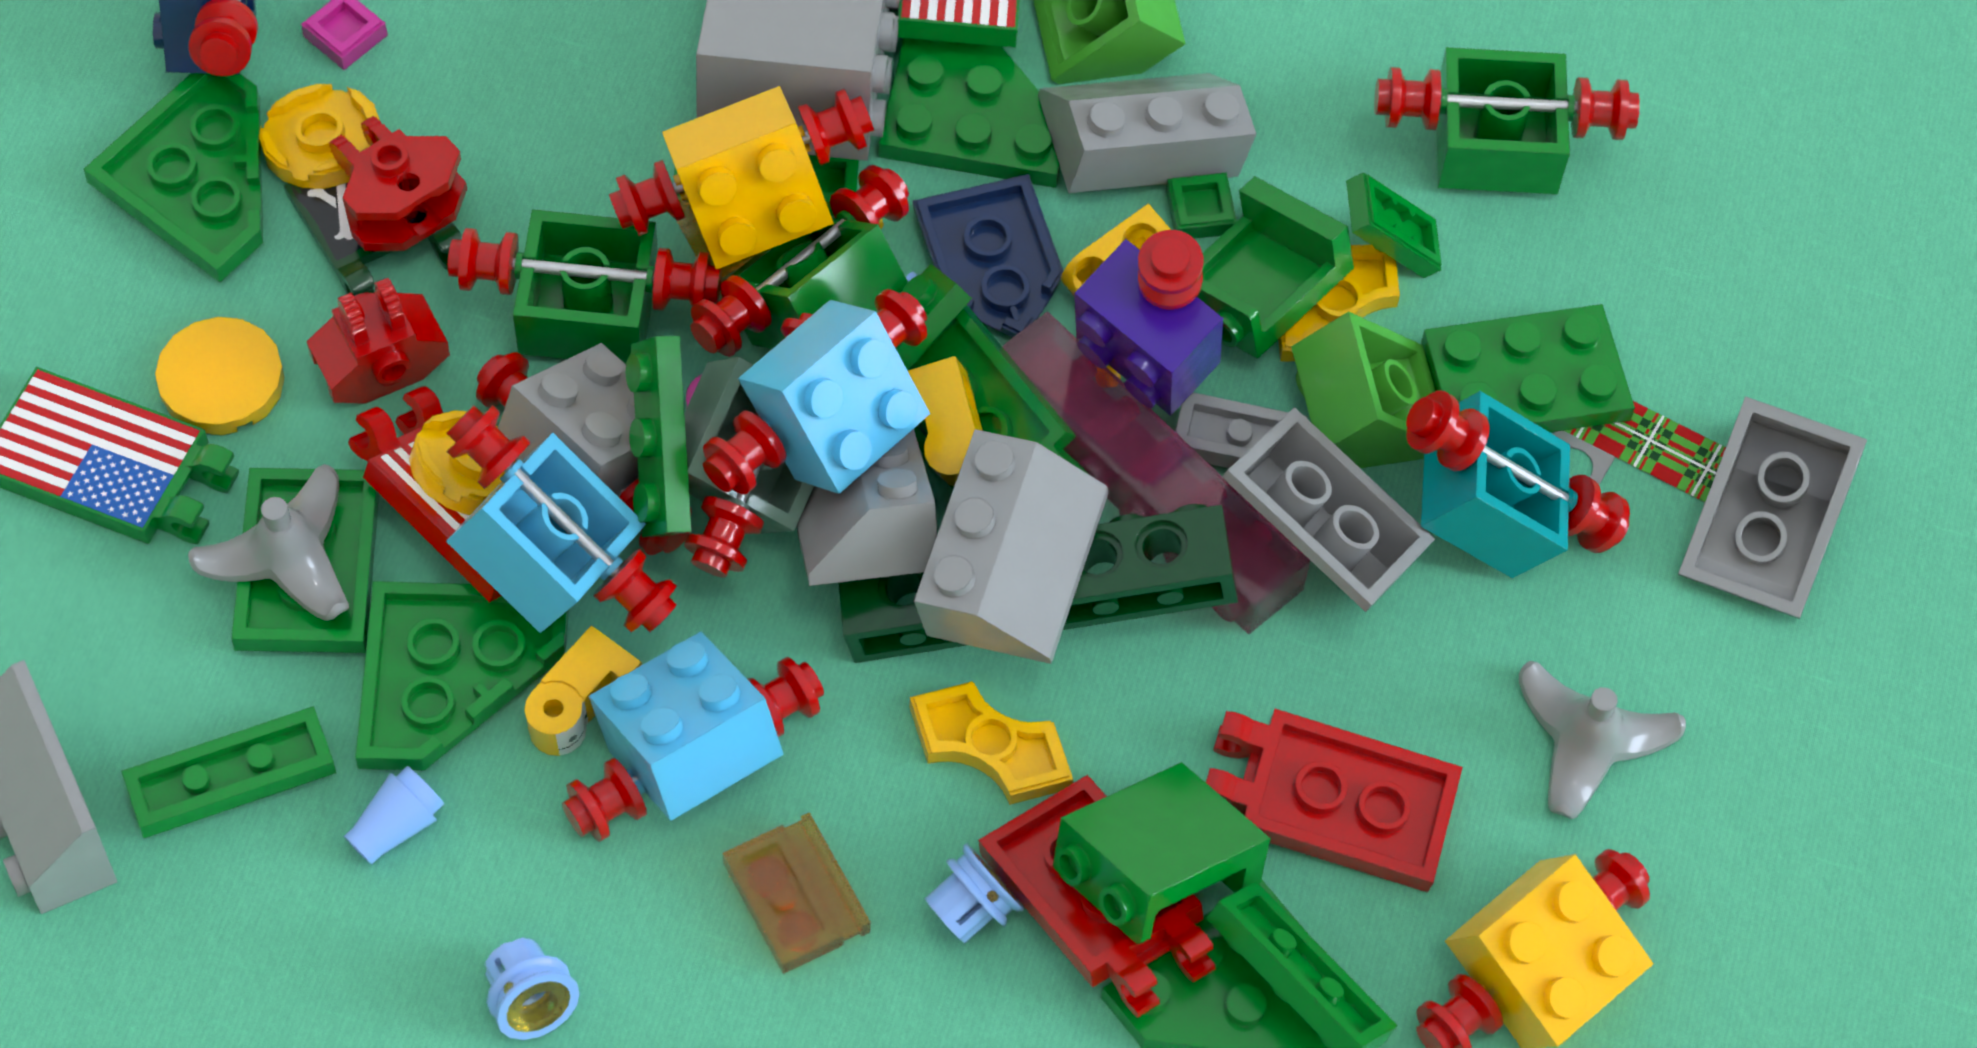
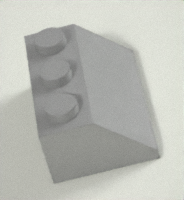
(1147, 130)
(1329, 508)
(874, 525)
(1010, 548)
(42, 805)

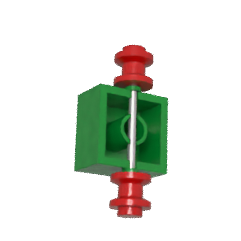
(1504, 116)
(835, 263)
(582, 281)

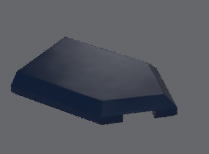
(994, 248)

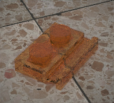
(796, 893)

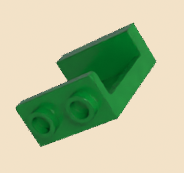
(1272, 266)
(1157, 848)

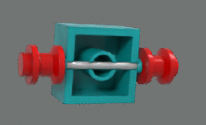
(1505, 485)

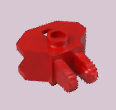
(395, 182)
(377, 344)

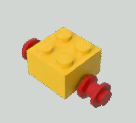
(746, 173)
(1543, 954)

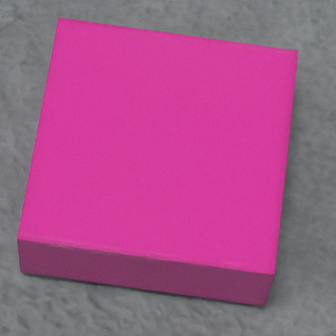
(344, 31)

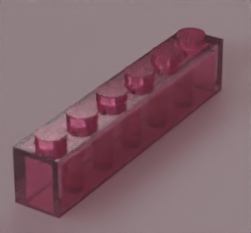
(1154, 468)

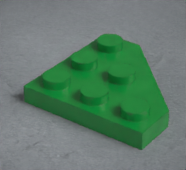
(967, 113)
(193, 171)
(441, 668)
(1217, 1011)

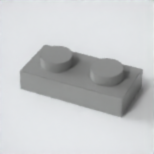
(1223, 428)

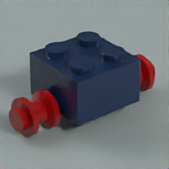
(205, 35)

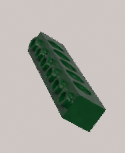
(1129, 590)

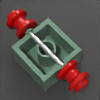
(769, 507)

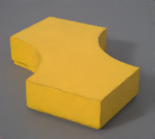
(1364, 290)
(1015, 754)

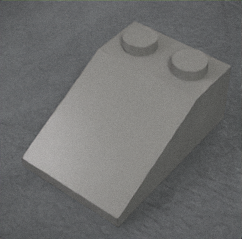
(1772, 507)

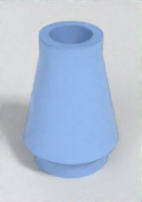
(395, 813)

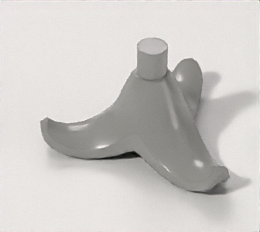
(285, 548)
(1589, 735)

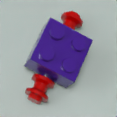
(1147, 319)

